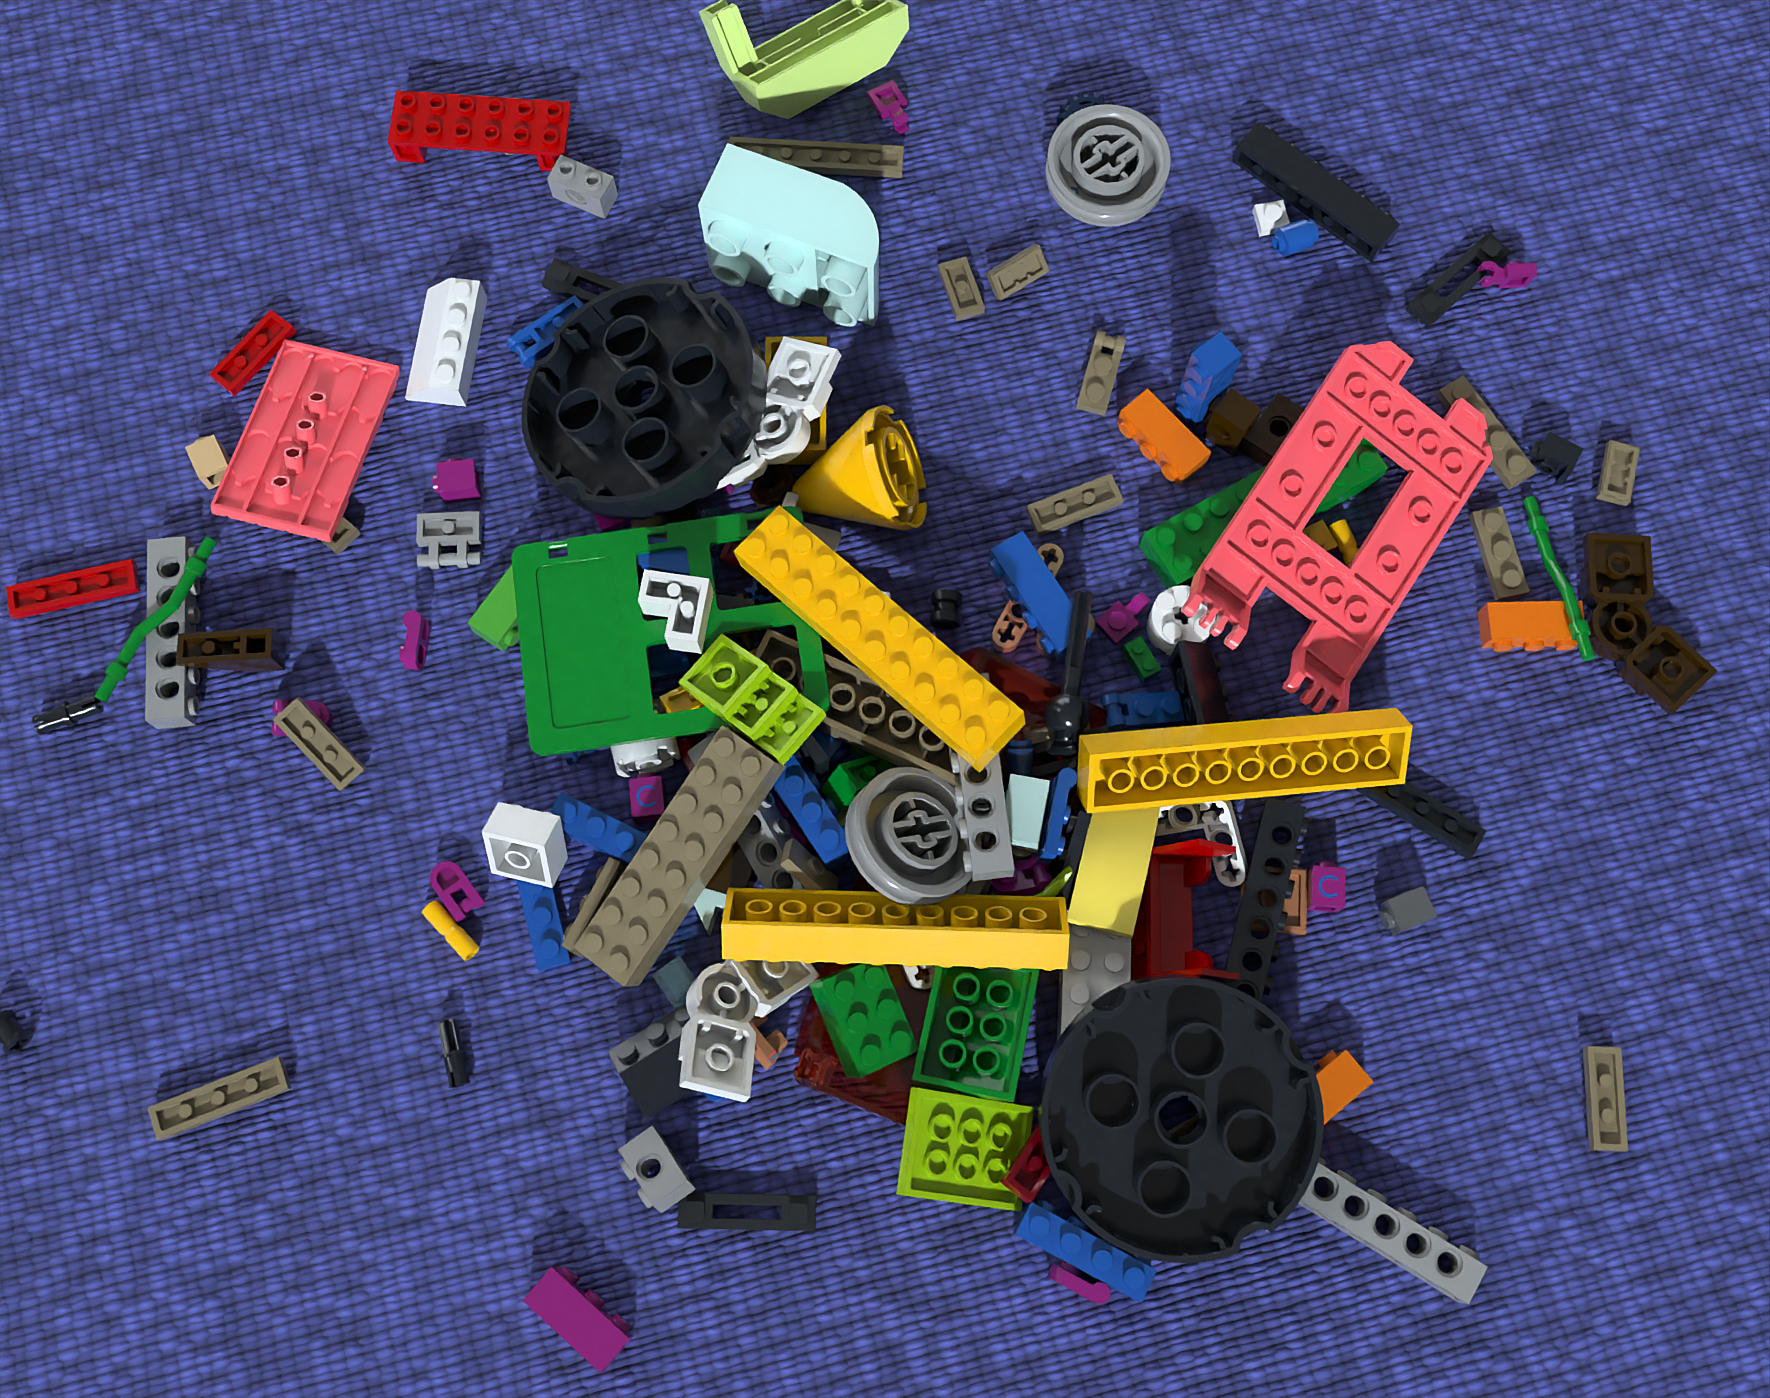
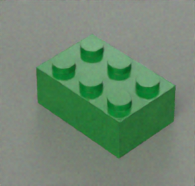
(863, 1018)

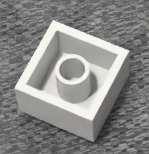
(525, 844)

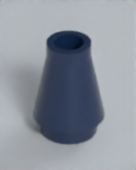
(1019, 757)

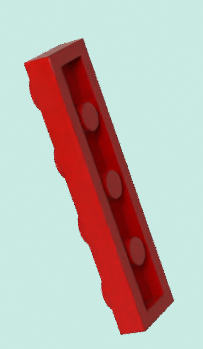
(72, 589)

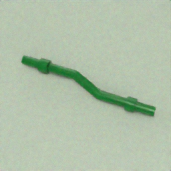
(1578, 628)
(118, 670)

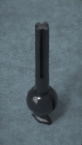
(1067, 712)

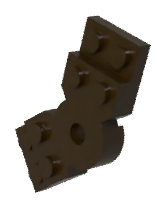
(1648, 658)

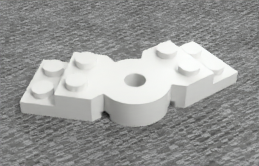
(795, 395)
(718, 1039)

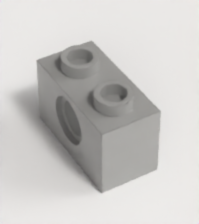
(582, 186)
(671, 1182)

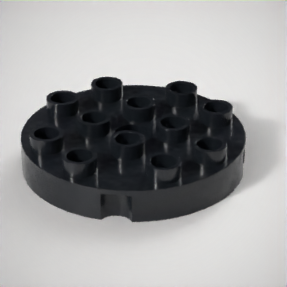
(587, 394)
(1194, 1191)

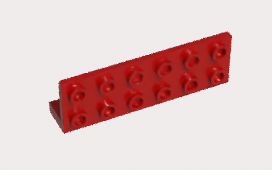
(478, 125)

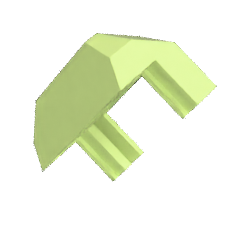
(810, 58)

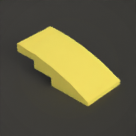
(1113, 870)

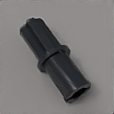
(453, 1053)

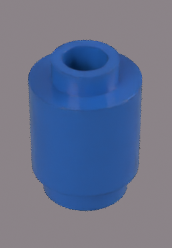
(1295, 237)

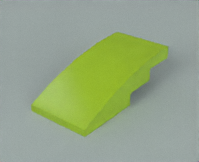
(752, 699)

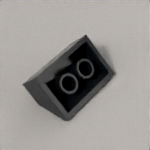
(1198, 684)
(651, 1063)

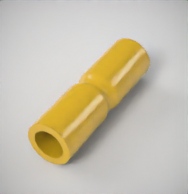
(1346, 542)
(447, 926)

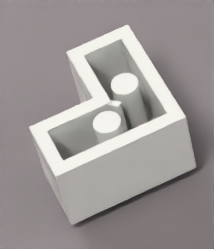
(684, 601)

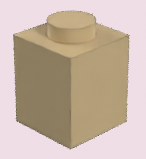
(208, 460)

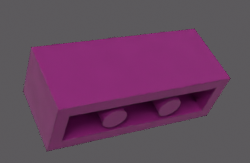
(579, 1317)

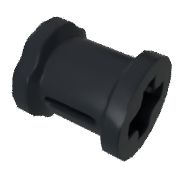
(12, 1033)

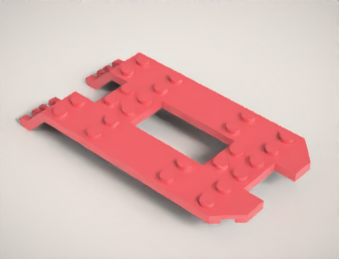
(1266, 539)

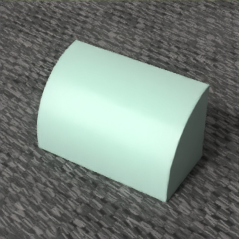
(1026, 810)

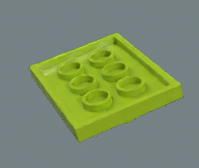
(961, 1148)

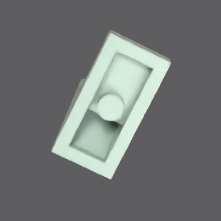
(708, 906)

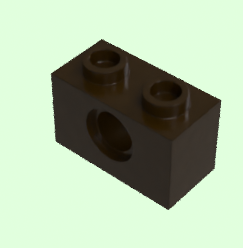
(1279, 416)
(1230, 421)

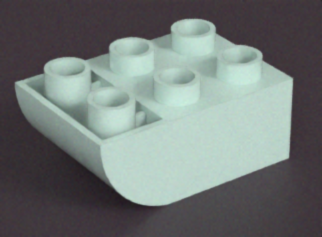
(791, 235)

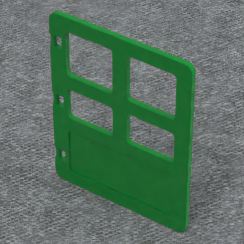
(590, 643)

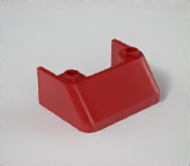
(1165, 916)

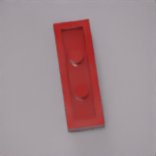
(252, 353)

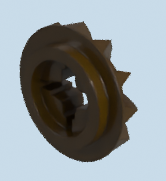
(760, 488)

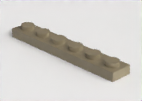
(830, 156)

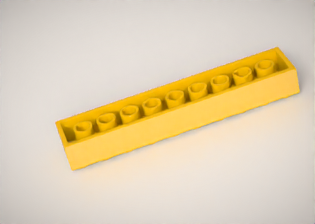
(880, 638)
(1242, 759)
(880, 931)

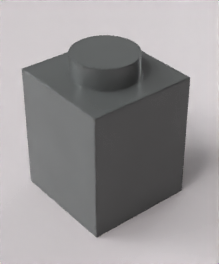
(1407, 911)

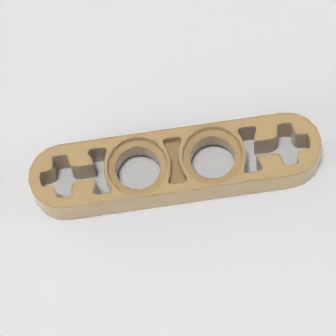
(1017, 634)

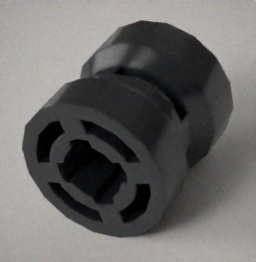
(946, 609)

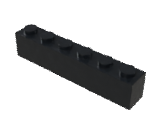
(1315, 192)

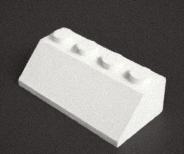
(447, 342)

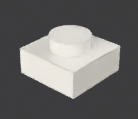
(1270, 216)

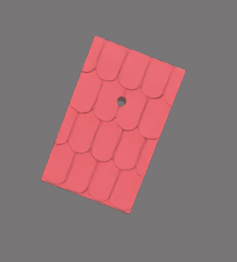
(306, 440)

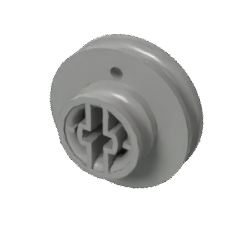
(1107, 165)
(908, 836)

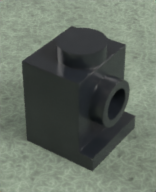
(1555, 456)

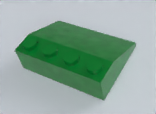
(975, 1031)

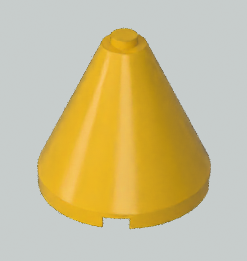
(867, 475)

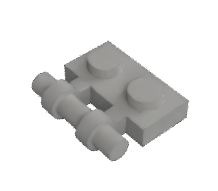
(449, 529)

